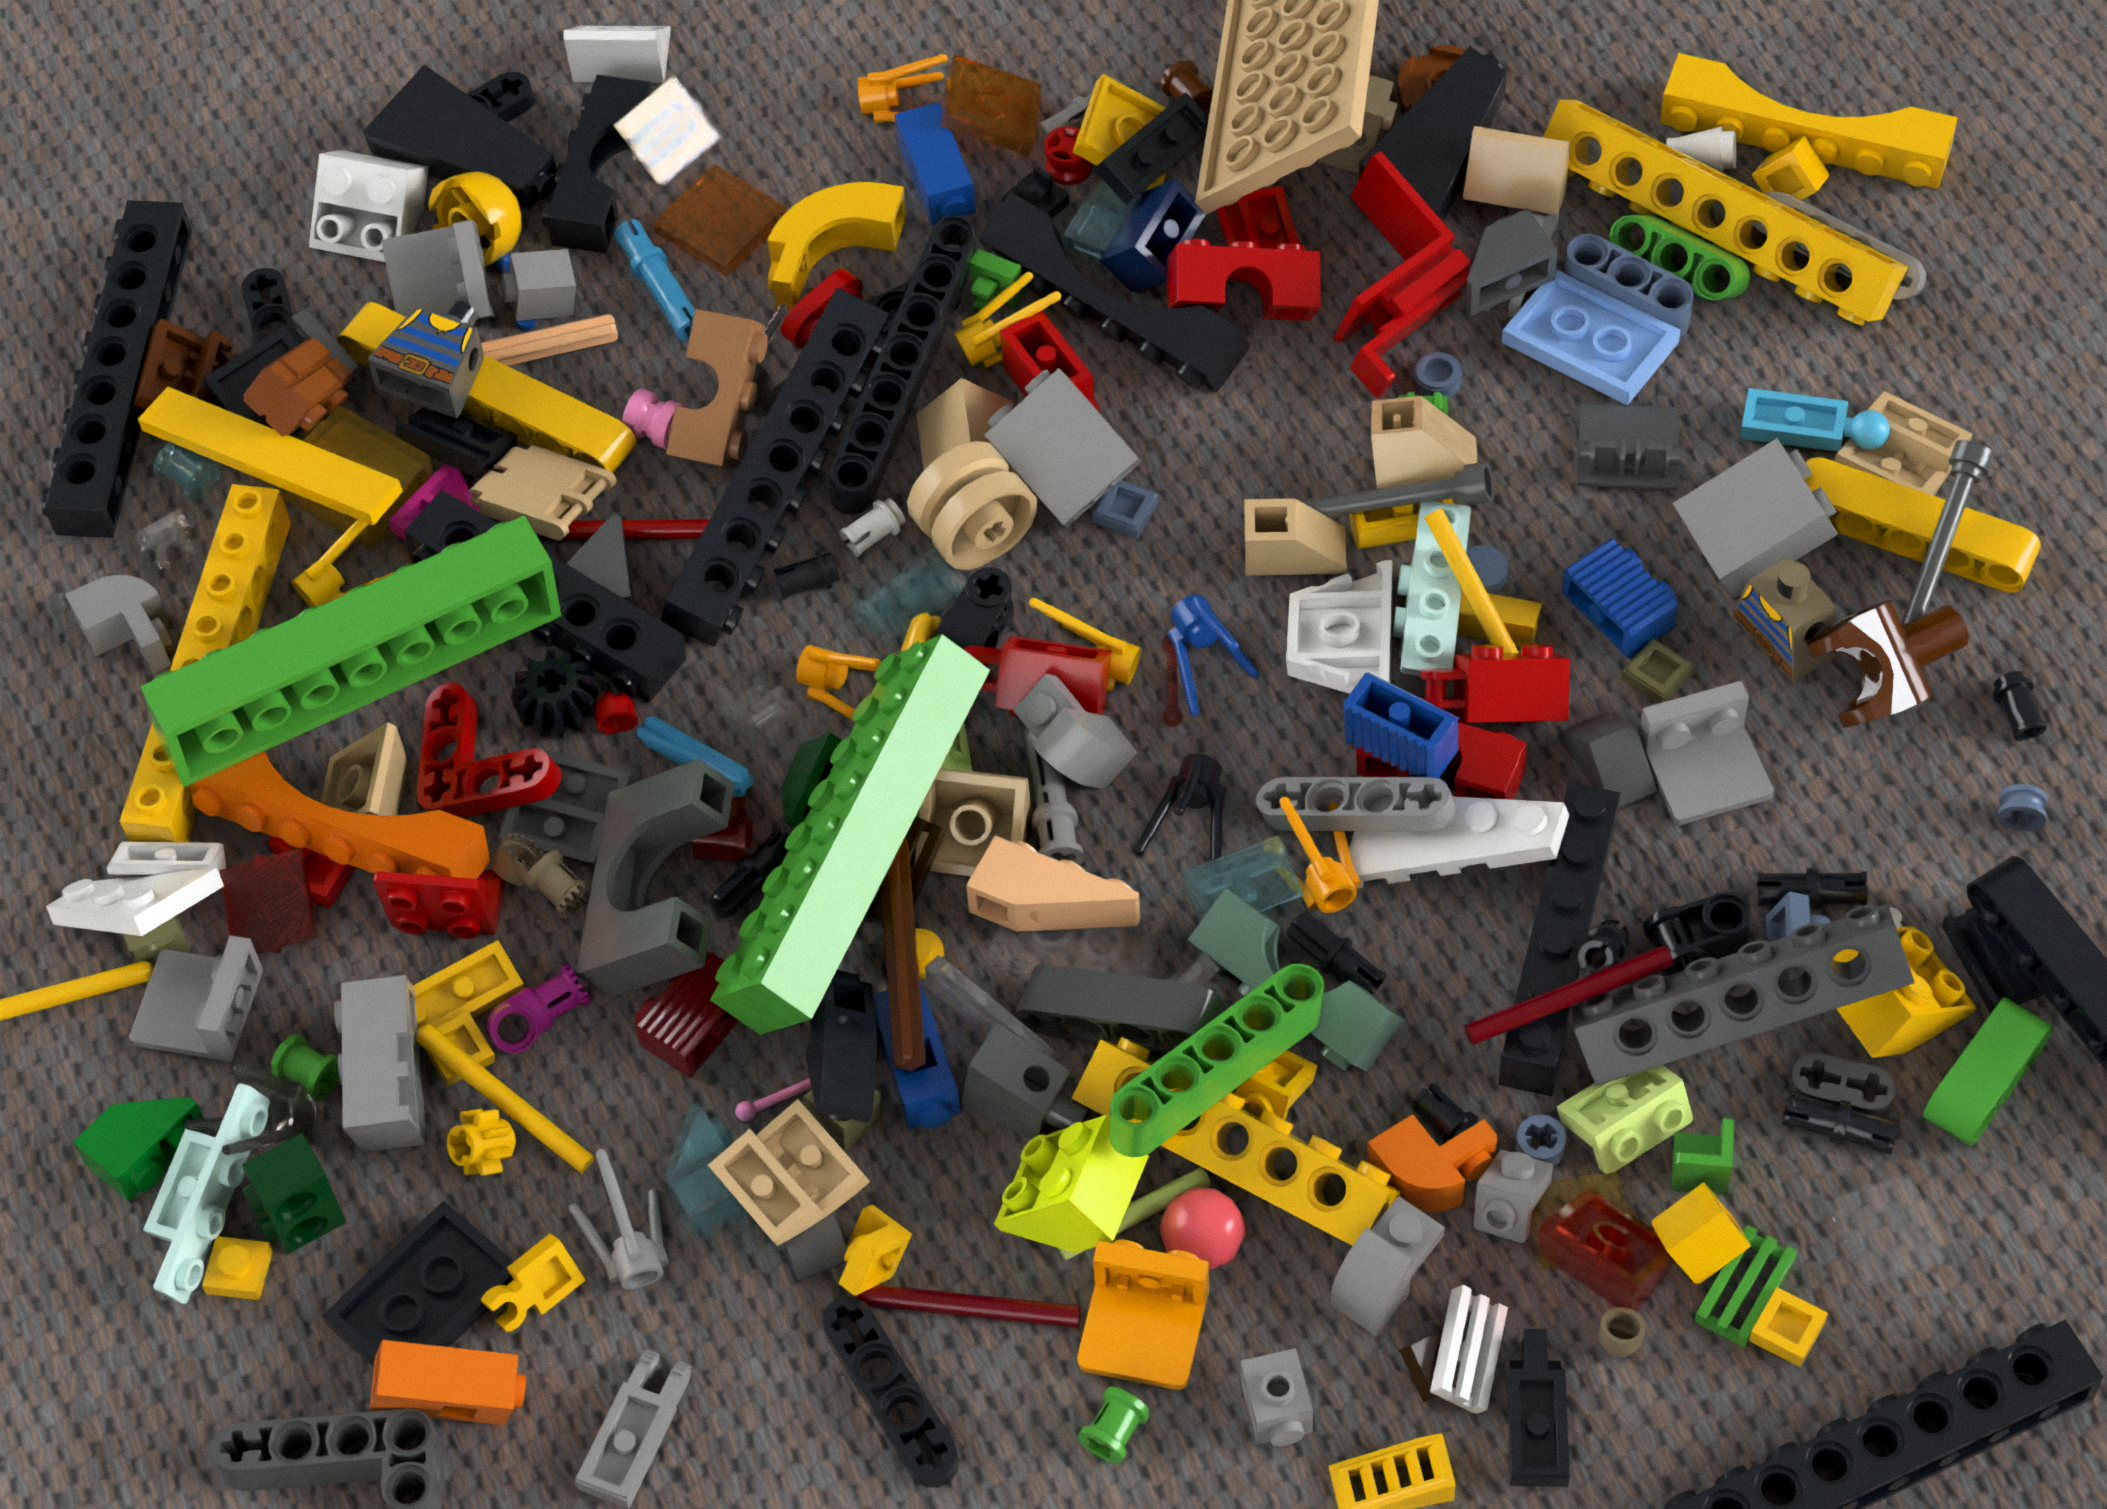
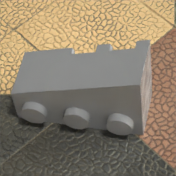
(380, 1064)

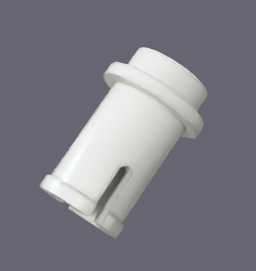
(873, 526)

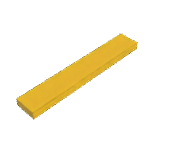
(269, 456)

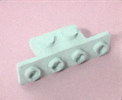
(1432, 596)
(198, 1191)

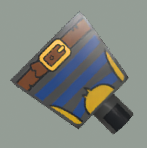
(431, 358)

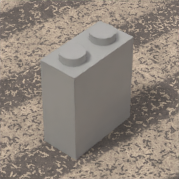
(1061, 446)
(1757, 515)

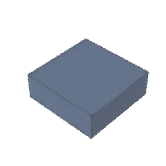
(1126, 509)

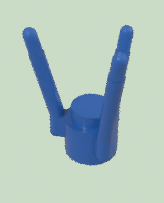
(1200, 627)

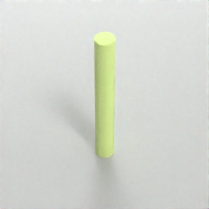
(1156, 1201)

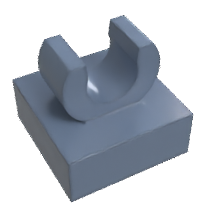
(1790, 914)

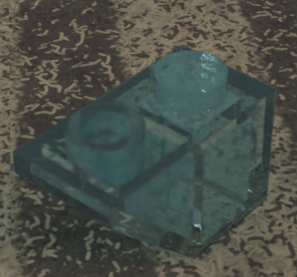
(693, 1186)

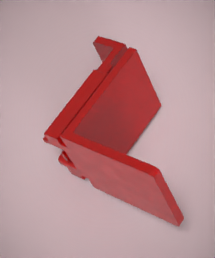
(1413, 290)

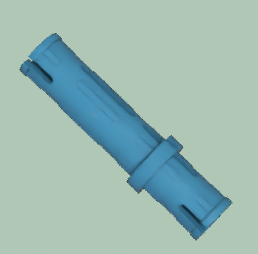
(650, 266)

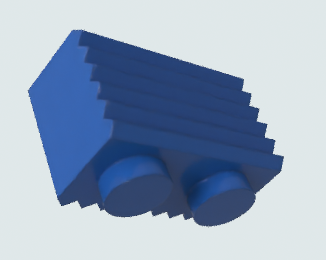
(1620, 597)
(1400, 727)

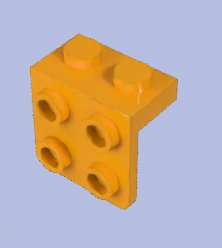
(1144, 1314)

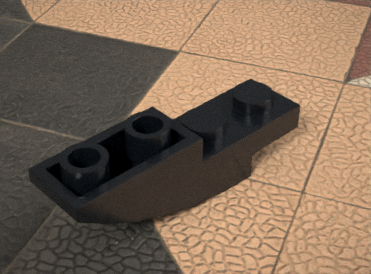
(844, 1050)

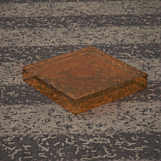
(991, 105)
(719, 219)

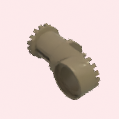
(528, 865)

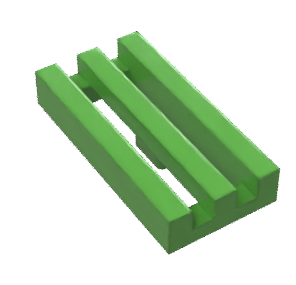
(1722, 1326)

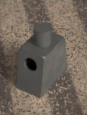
(1019, 1086)

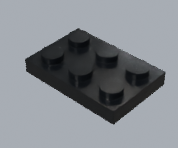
(423, 1288)

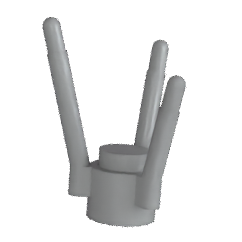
(635, 1258)

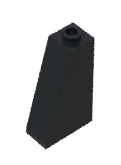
(454, 134)
(1435, 134)

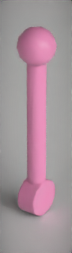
(746, 1110)

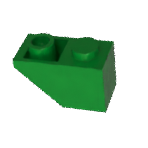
(135, 1142)

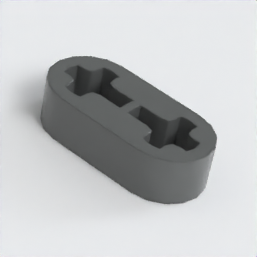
(1843, 1081)

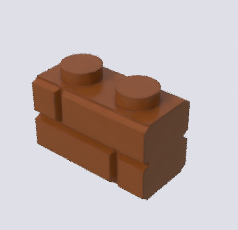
(299, 388)

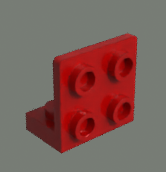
(441, 902)

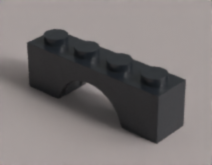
(582, 207)

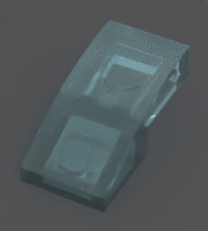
(1097, 221)

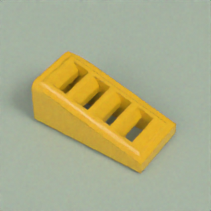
(1407, 1454)

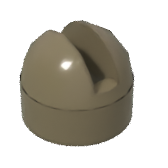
(1621, 1332)

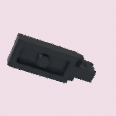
(1537, 1416)

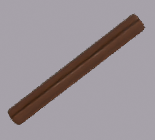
(902, 964)

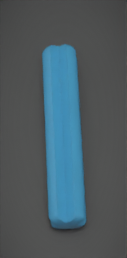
(684, 749)

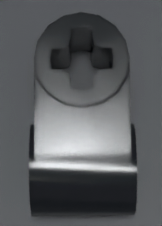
(980, 610)
(1692, 933)

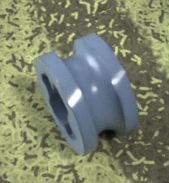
(2022, 807)
(1539, 1126)

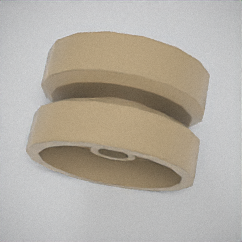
(971, 505)

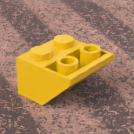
(1911, 1014)

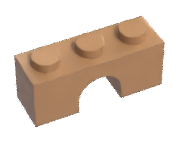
(733, 350)

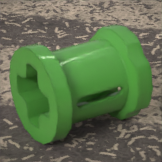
(305, 1065)
(1114, 1425)

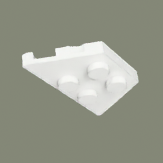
(1342, 630)

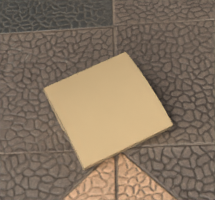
(1915, 450)
(789, 1173)

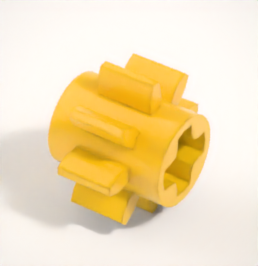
(481, 1142)

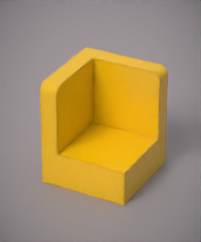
(1792, 170)
(1700, 1234)

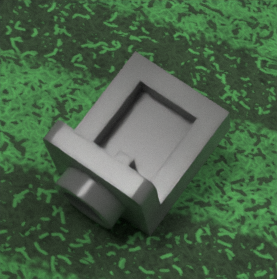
(1509, 1194)

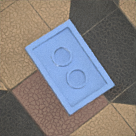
(1591, 337)

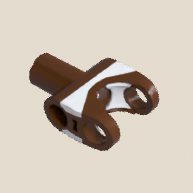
(1891, 656)

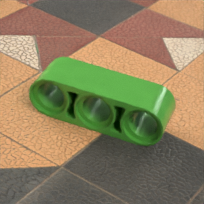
(1701, 261)
(1988, 1071)

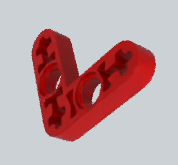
(463, 773)

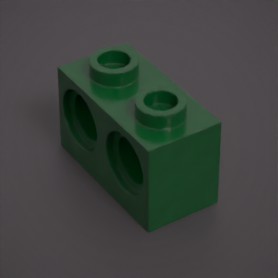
(291, 1195)

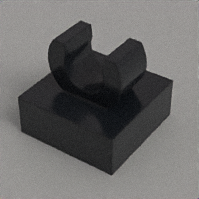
(1041, 192)

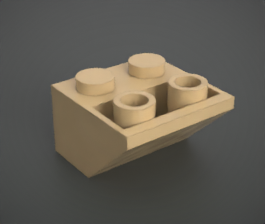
(1417, 442)

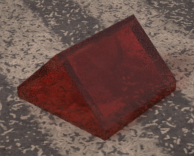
(1605, 1249)

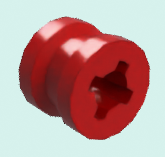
(1060, 145)

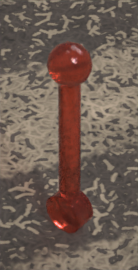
(1172, 715)

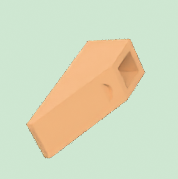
(1040, 893)

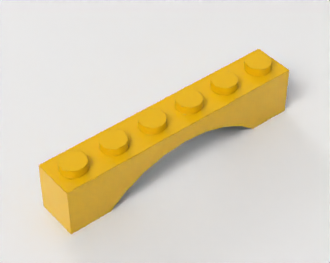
(1897, 145)

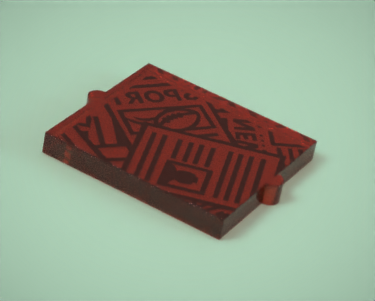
(269, 901)

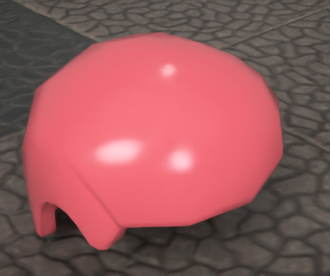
(1204, 1225)

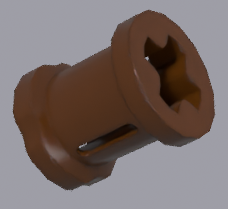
(1183, 78)

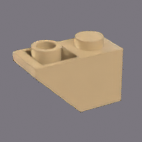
(1291, 539)

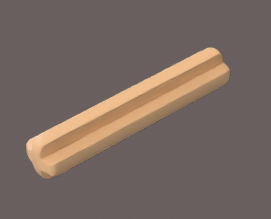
(552, 340)

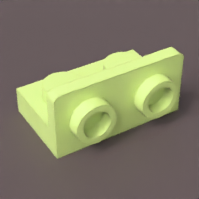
(1628, 1115)

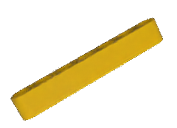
(513, 400)

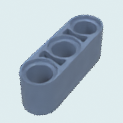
(1630, 279)

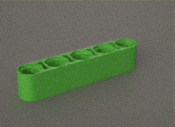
(1208, 1081)

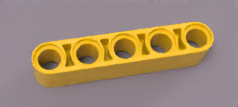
(1905, 521)

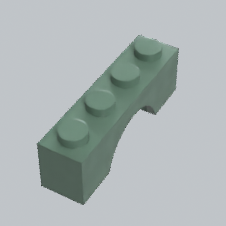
(1245, 943)

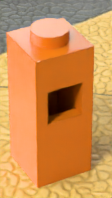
(447, 1382)

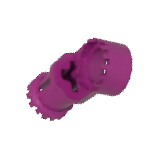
(539, 1008)

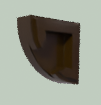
(1421, 1360)

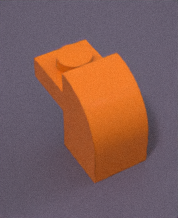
(1428, 1173)

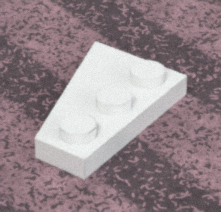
(132, 903)

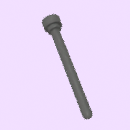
(1969, 464)
(1470, 485)

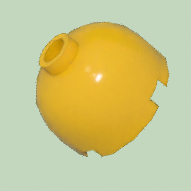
(483, 200)

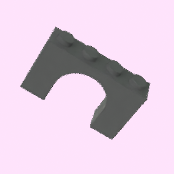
(642, 825)

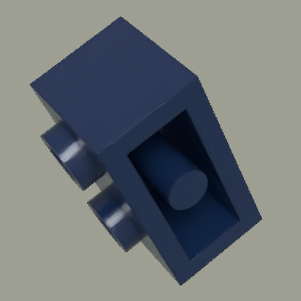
(1150, 233)

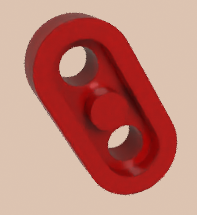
(806, 313)

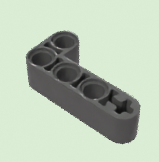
(1113, 1005)
(245, 1447)

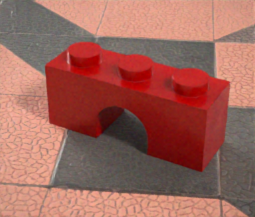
(1282, 276)
(1485, 764)

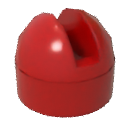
(615, 713)

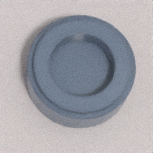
(1437, 373)
(1490, 566)

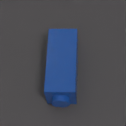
(935, 163)
(930, 1092)

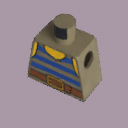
(1785, 612)

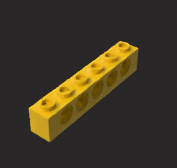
(1253, 1169)

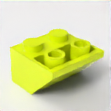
(1070, 1188)

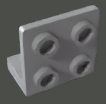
(437, 269)
(1704, 754)
(198, 1001)

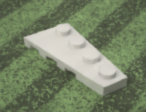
(1481, 832)

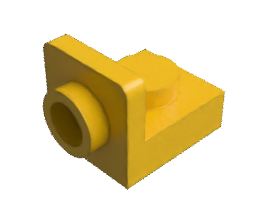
(1277, 1085)
(873, 1251)

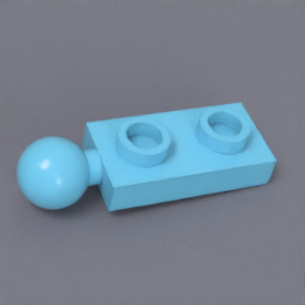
(1809, 421)

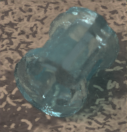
(188, 470)

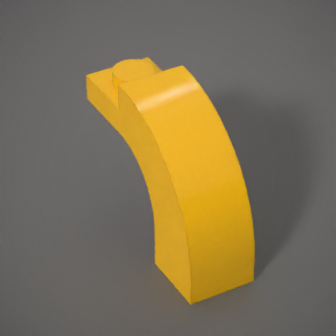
(827, 221)

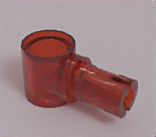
(729, 843)

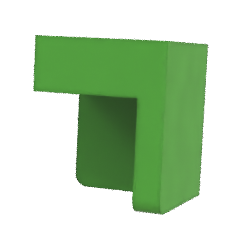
(1703, 1159)

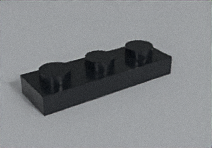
(1154, 149)

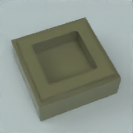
(1657, 672)

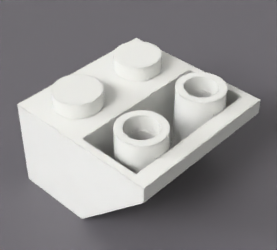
(364, 202)

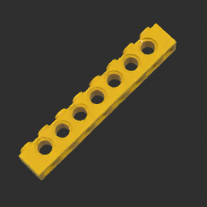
(1873, 273)
(221, 615)

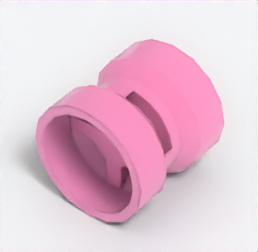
(650, 417)

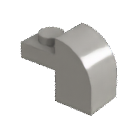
(122, 610)
(1070, 739)
(1381, 1264)

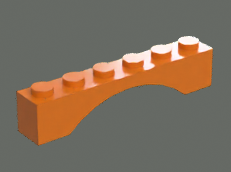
(412, 844)

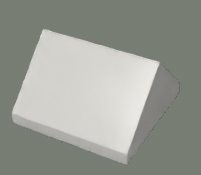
(617, 52)

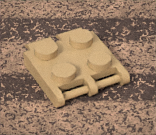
(542, 487)

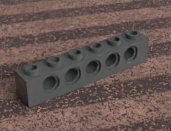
(1723, 1018)

